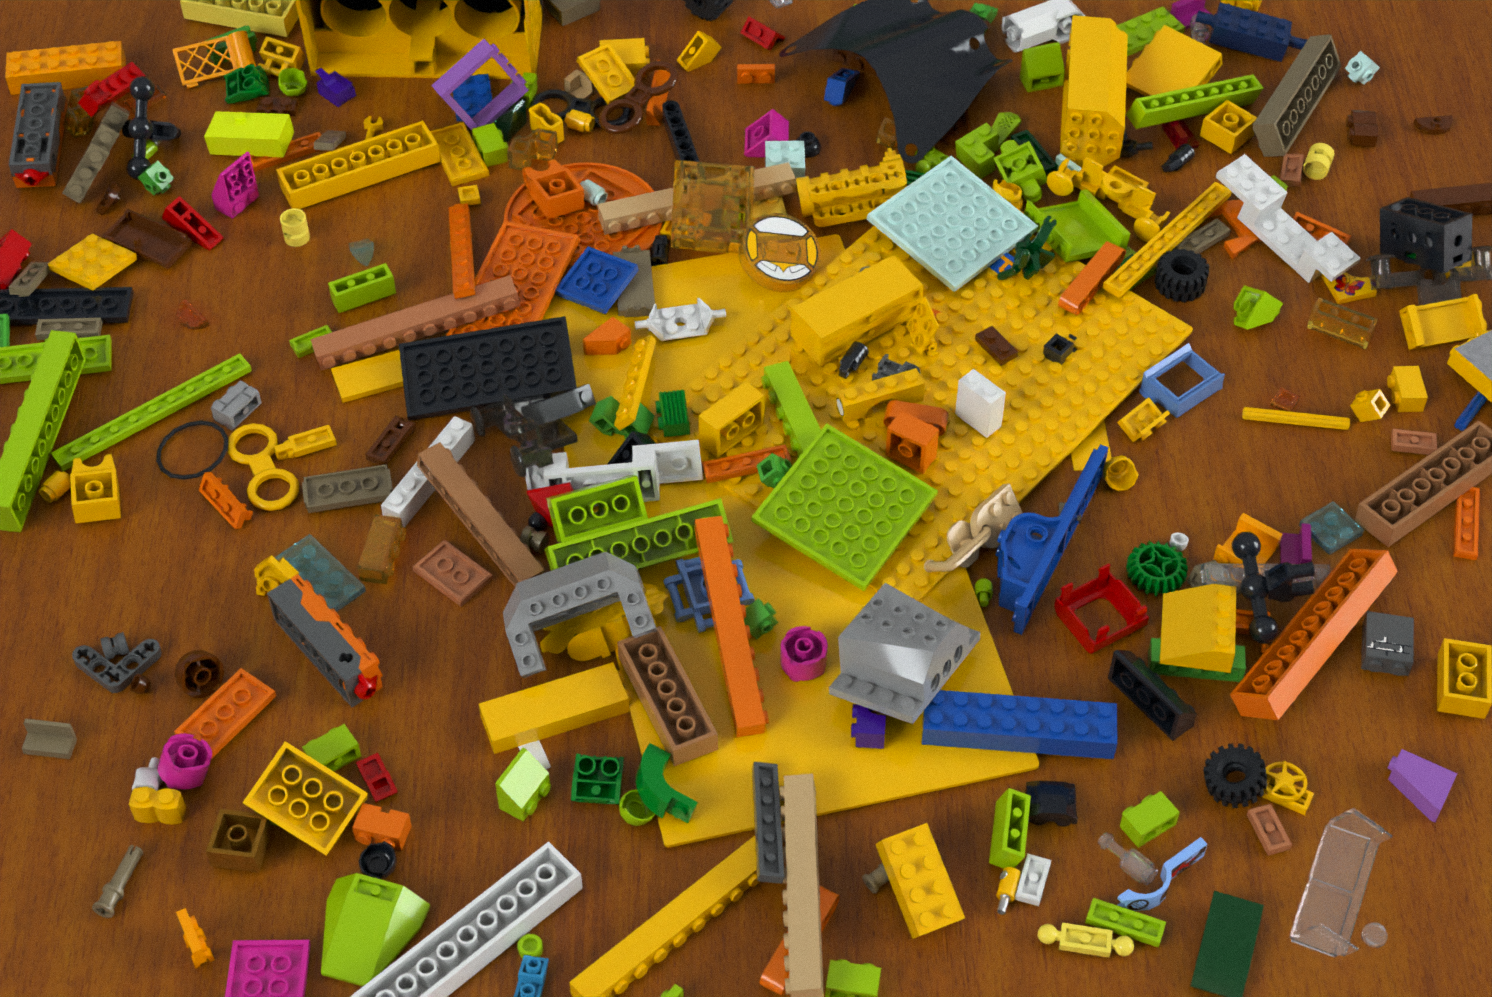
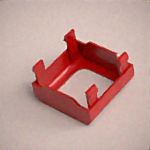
(1101, 587)

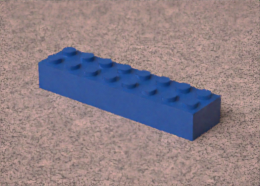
(1021, 724)

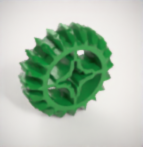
(1159, 563)

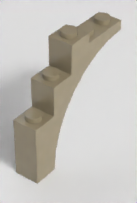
(96, 152)

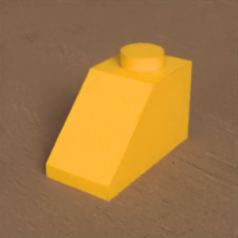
(698, 52)

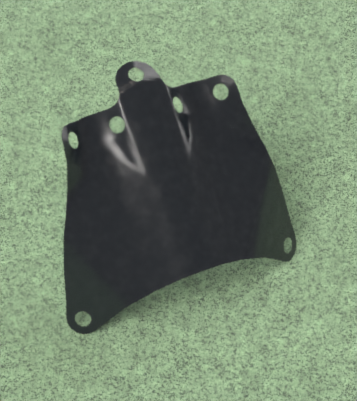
(918, 59)

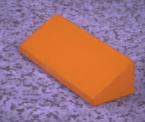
(1319, 229)

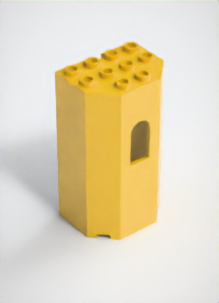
(1094, 91)

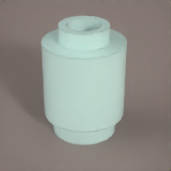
(593, 193)

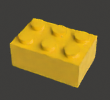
(731, 419)
(1464, 678)

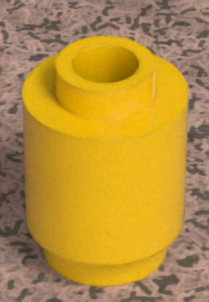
(579, 121)
(55, 486)

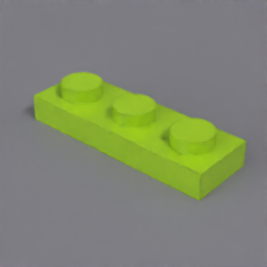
(1126, 922)

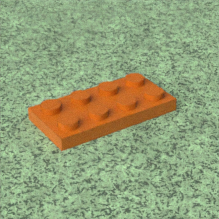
(228, 710)

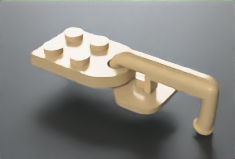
(982, 531)

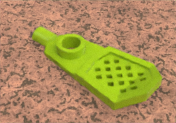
(1005, 125)

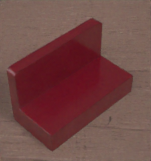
(1179, 134)

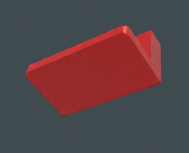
(760, 33)

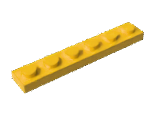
(635, 382)

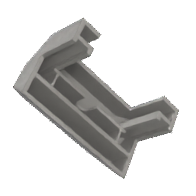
(568, 594)

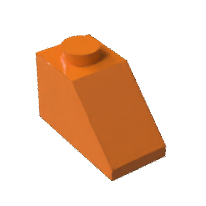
(607, 339)

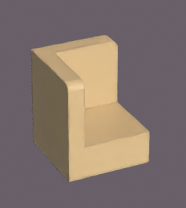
(579, 85)

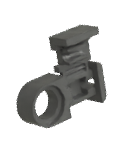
(887, 368)

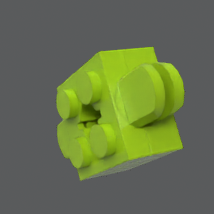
(1021, 167)

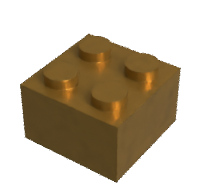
(239, 840)

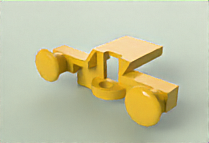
(1116, 185)

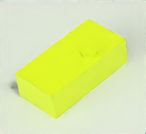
(252, 132)

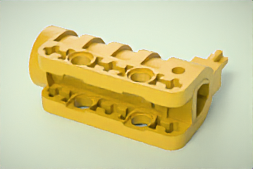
(851, 191)

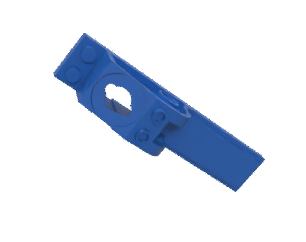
(1028, 560)

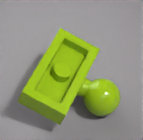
(930, 160)

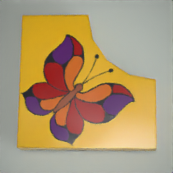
(1349, 288)

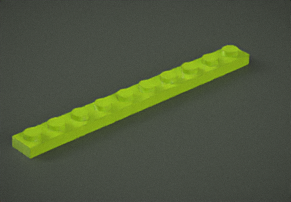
(151, 411)

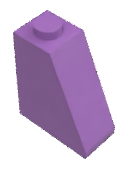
(1421, 782)

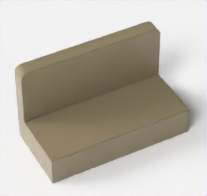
(49, 739)

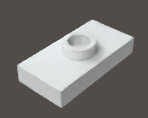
(1033, 879)

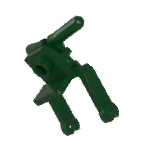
(1030, 255)

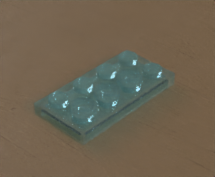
(323, 572)

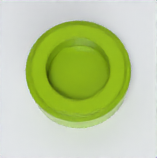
(530, 945)

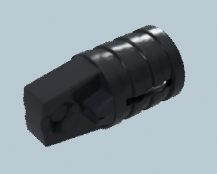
(1178, 158)
(659, 250)
(852, 359)

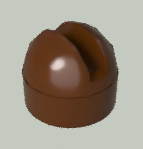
(140, 684)

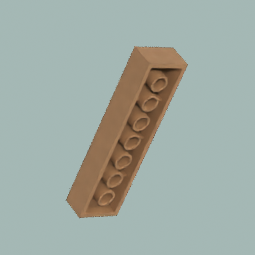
(1428, 485)

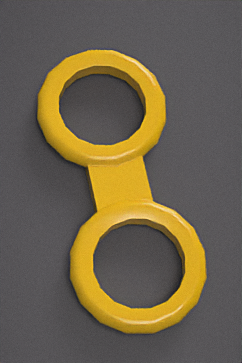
(262, 467)

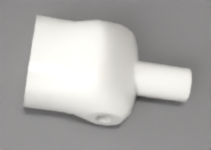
(148, 776)

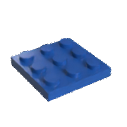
(596, 280)

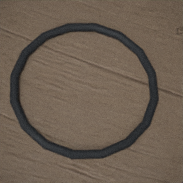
(190, 476)

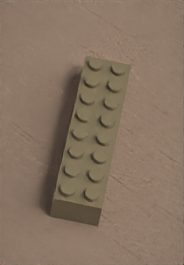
(1297, 96)

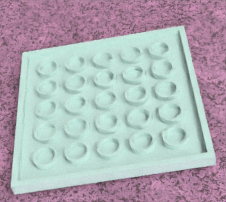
(952, 223)

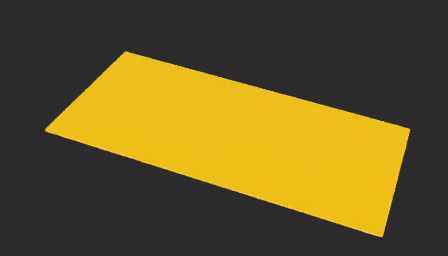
(806, 724)

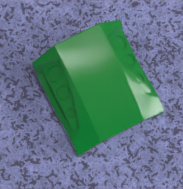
(246, 84)
(597, 779)

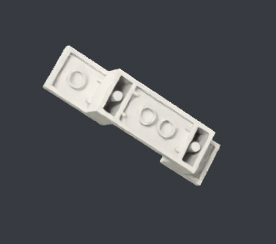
(1279, 231)
(650, 463)

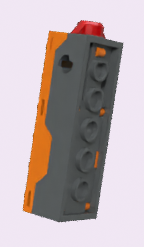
(38, 135)
(326, 640)

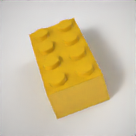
(919, 880)

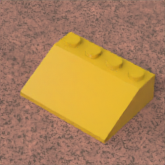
(1199, 628)
(306, 798)

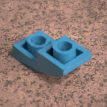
(531, 976)

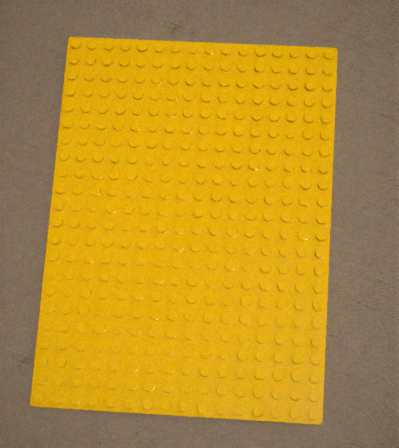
(1045, 405)

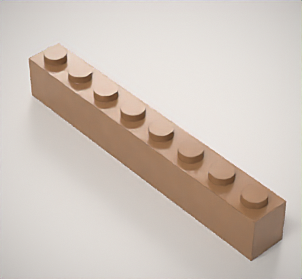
(478, 514)

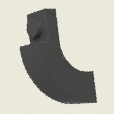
(559, 405)

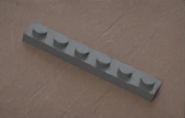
(767, 823)

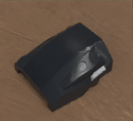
(1052, 802)

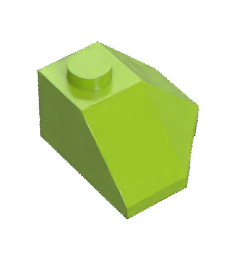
(1255, 308)

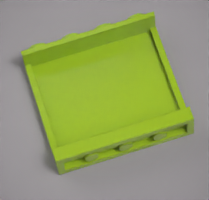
(1080, 227)

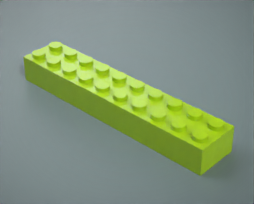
(38, 426)

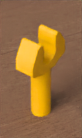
(372, 127)

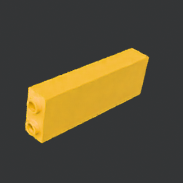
(554, 707)

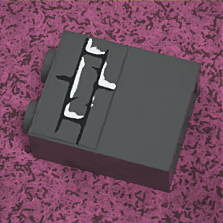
(1387, 643)

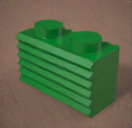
(674, 413)

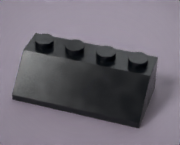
(1151, 694)

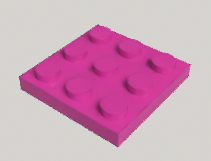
(268, 968)

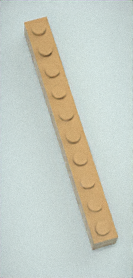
(657, 205)
(802, 889)

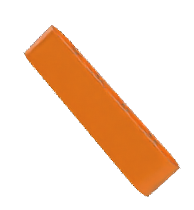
(1091, 278)
(774, 973)

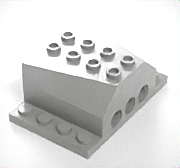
(899, 655)

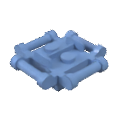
(695, 590)

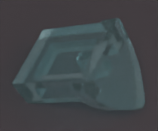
(362, 250)

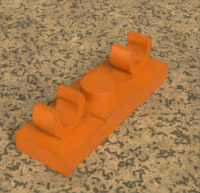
(224, 500)

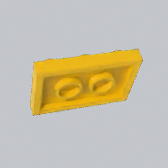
(607, 72)

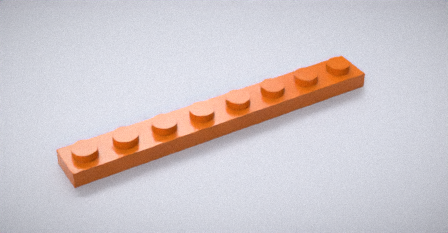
(461, 251)

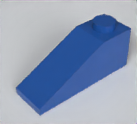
(840, 86)

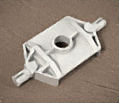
(695, 316)

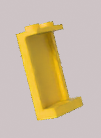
(1443, 322)

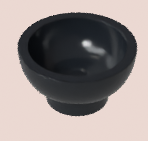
(811, 144)

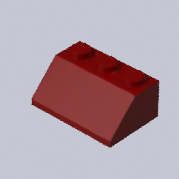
(12, 252)

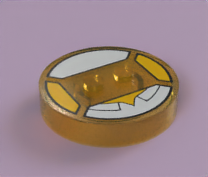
(779, 252)

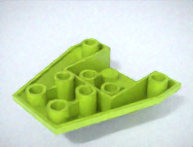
(368, 926)

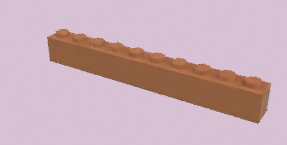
(414, 323)

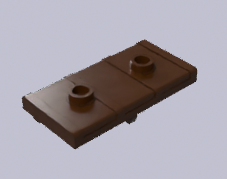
(148, 238)

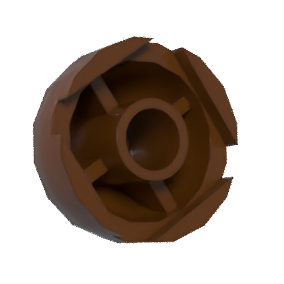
(198, 673)

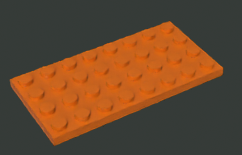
(536, 264)

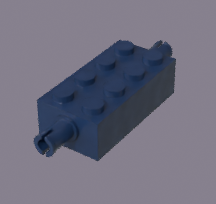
(1250, 31)

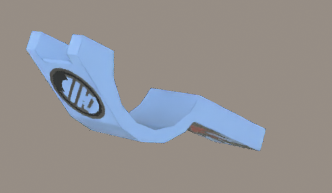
(1170, 869)

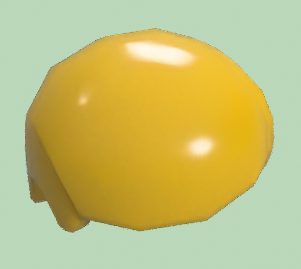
(1008, 191)
(1120, 473)

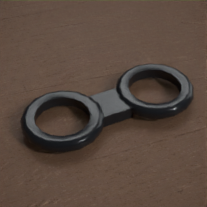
(580, 104)

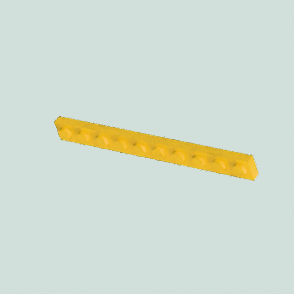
(1166, 239)

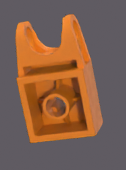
(554, 189)

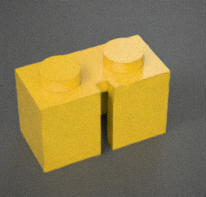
(1407, 389)

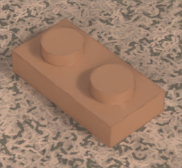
(1292, 169)
(1413, 441)
(1269, 829)

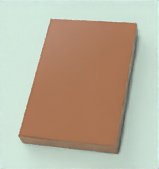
(452, 573)

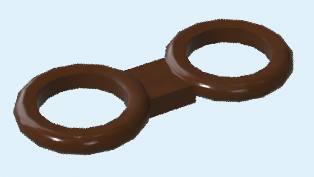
(638, 97)

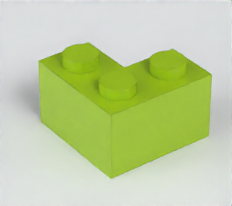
(978, 149)

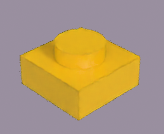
(469, 195)

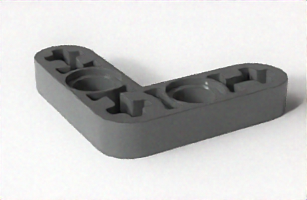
(120, 670)

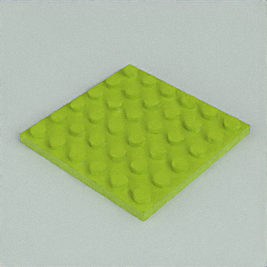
(844, 506)

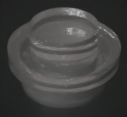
(1374, 935)

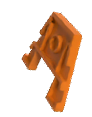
(1231, 210)

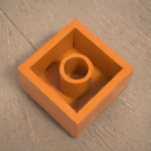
(912, 442)

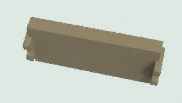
(639, 294)
(347, 488)

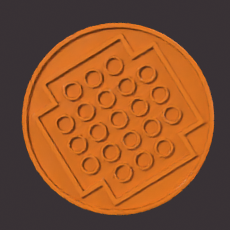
(585, 222)

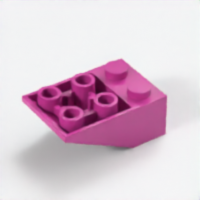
(235, 187)

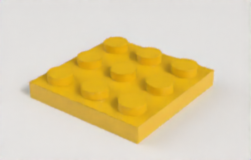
(92, 261)

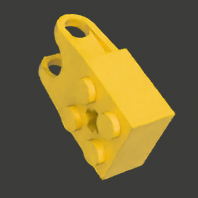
(95, 491)

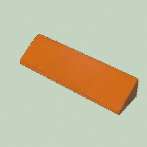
(654, 107)

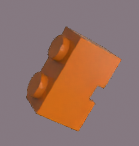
(377, 826)

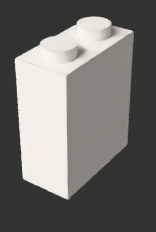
(980, 403)

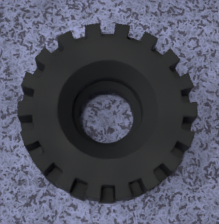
(1233, 760)

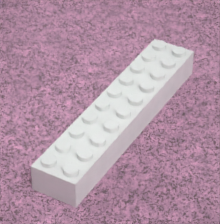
(480, 929)

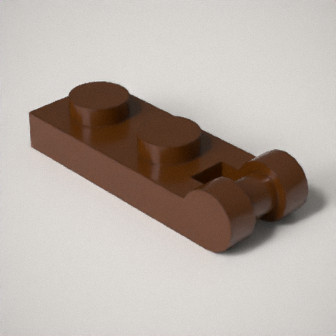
(390, 440)

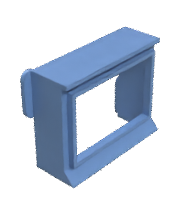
(1179, 405)

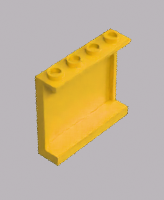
(1172, 64)

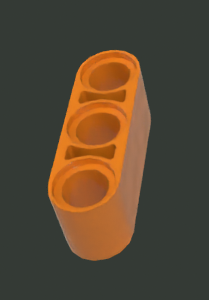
(932, 415)

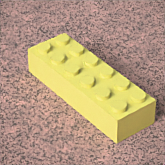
(262, 16)

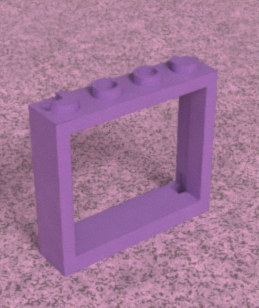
(466, 67)

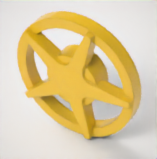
(1284, 781)

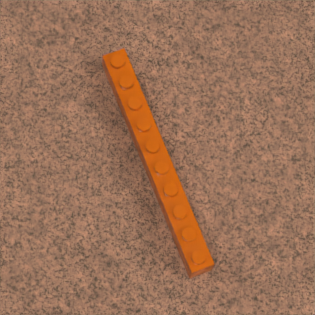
(729, 627)

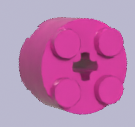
(803, 653)
(184, 762)

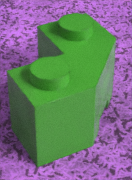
(604, 417)

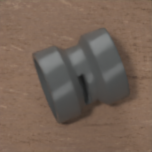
(118, 641)

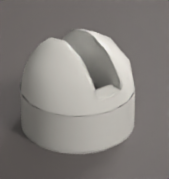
(1179, 540)

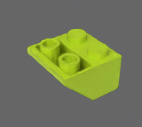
(1042, 67)

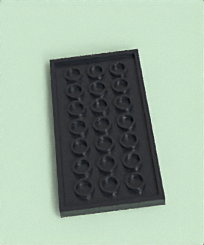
(482, 365)

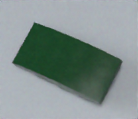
(1227, 945)

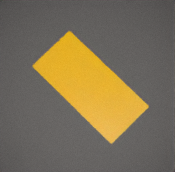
(1083, 451)

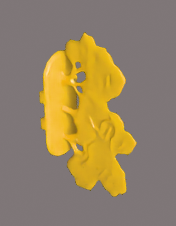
(598, 629)

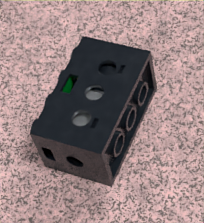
(1426, 234)

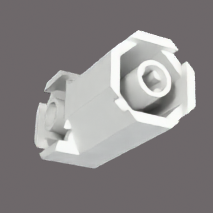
(1039, 24)

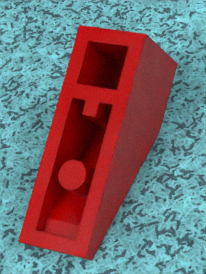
(186, 220)

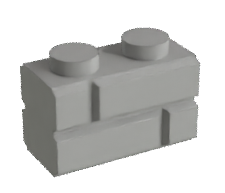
(235, 405)

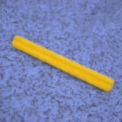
(1295, 418)

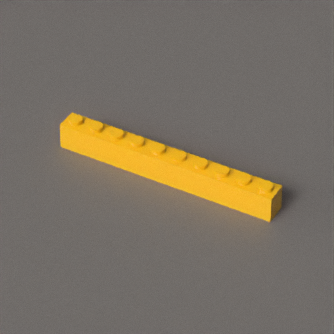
(669, 926)

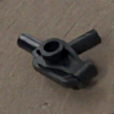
(1131, 147)

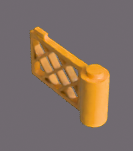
(237, 46)

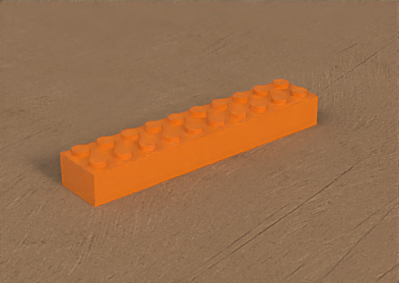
(1313, 634)

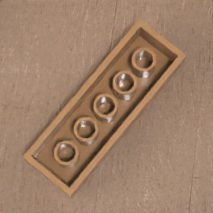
(668, 696)

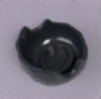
(378, 860)

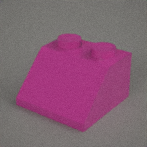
(767, 128)

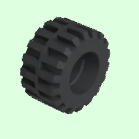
(1181, 275)

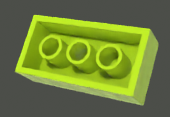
(618, 503)

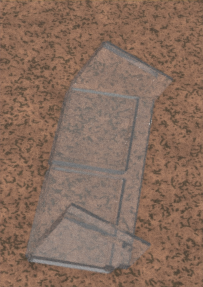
(1337, 884)

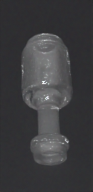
(1199, 31)
(1131, 861)

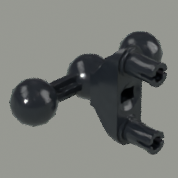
(142, 128)
(1275, 583)

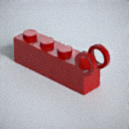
(101, 94)

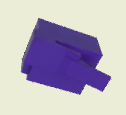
(335, 87)

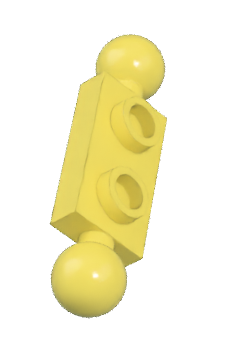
(1085, 940)

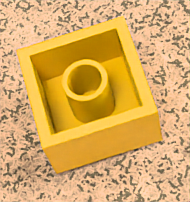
(1228, 126)

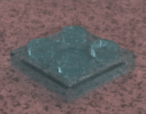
(1332, 527)

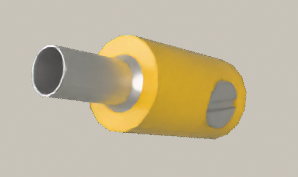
(1007, 888)

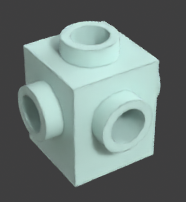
(1361, 68)

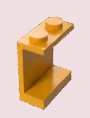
(1268, 537)

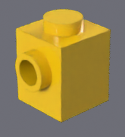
(1370, 405)

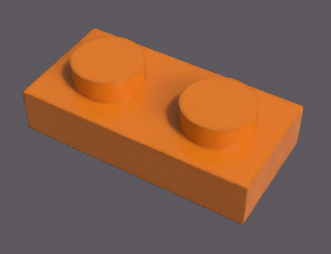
(755, 73)

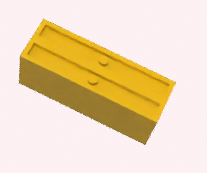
(855, 310)

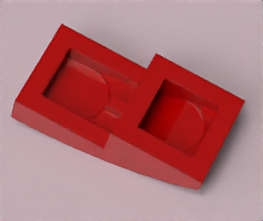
(376, 777)

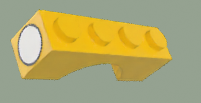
(855, 401)

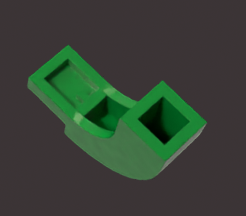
(654, 789)

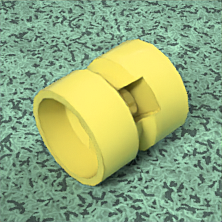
(1318, 161)
(295, 227)

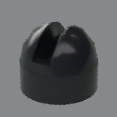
(537, 521)

